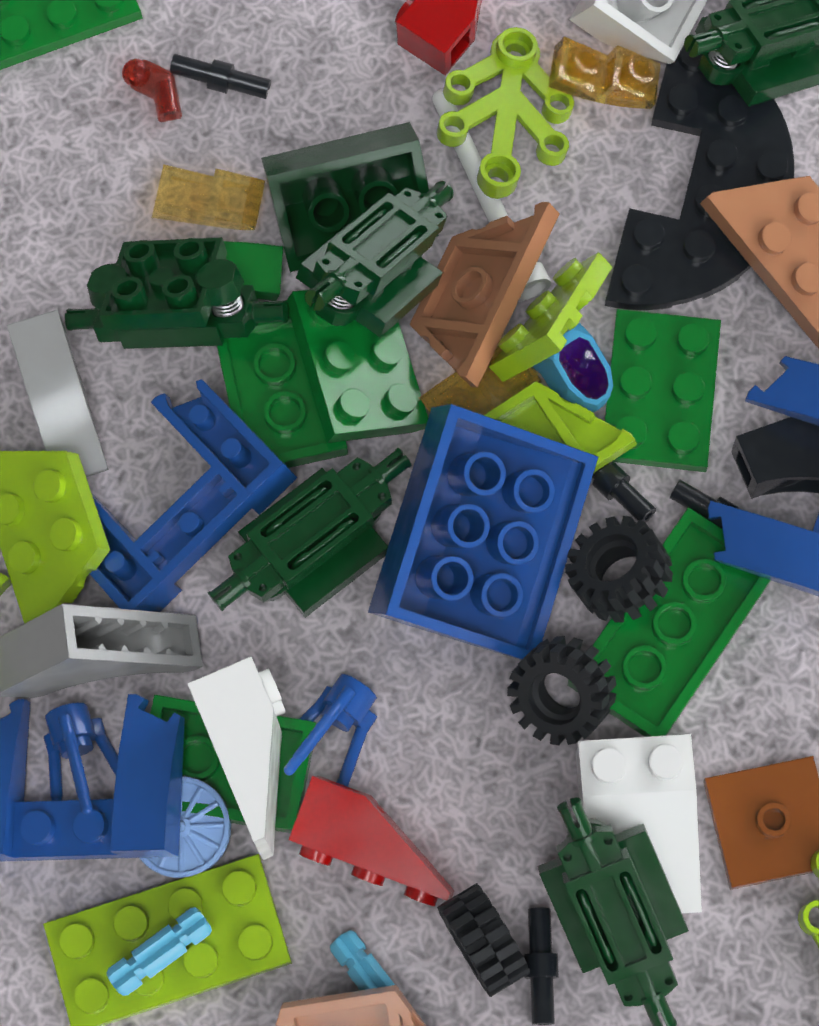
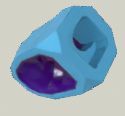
(579, 371)

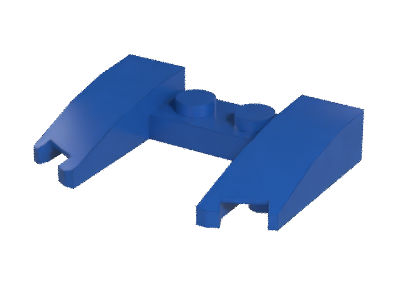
(241, 478)
(762, 543)
(133, 824)

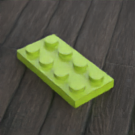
(242, 942)

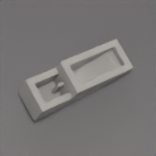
(56, 389)

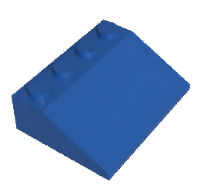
(483, 532)

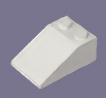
(243, 727)
(650, 784)

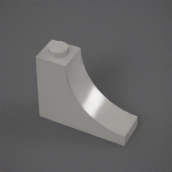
(94, 644)

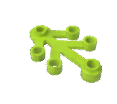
(508, 105)

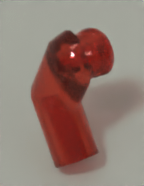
(156, 84)

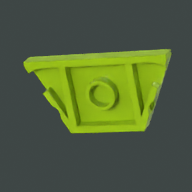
(552, 417)
(47, 528)

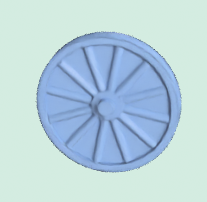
(201, 836)

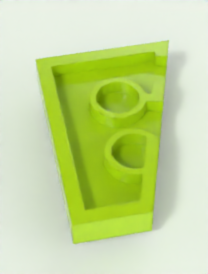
(551, 317)

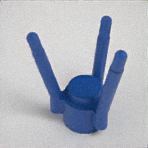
(342, 707)
(72, 736)

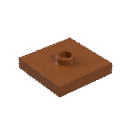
(766, 821)

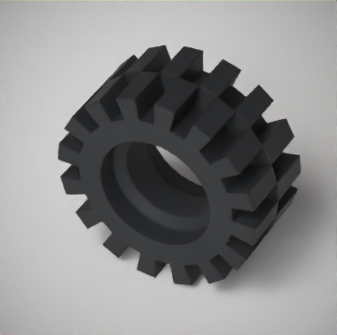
(631, 589)
(542, 709)
(483, 939)

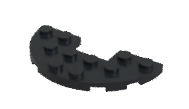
(739, 146)

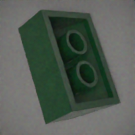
(335, 181)

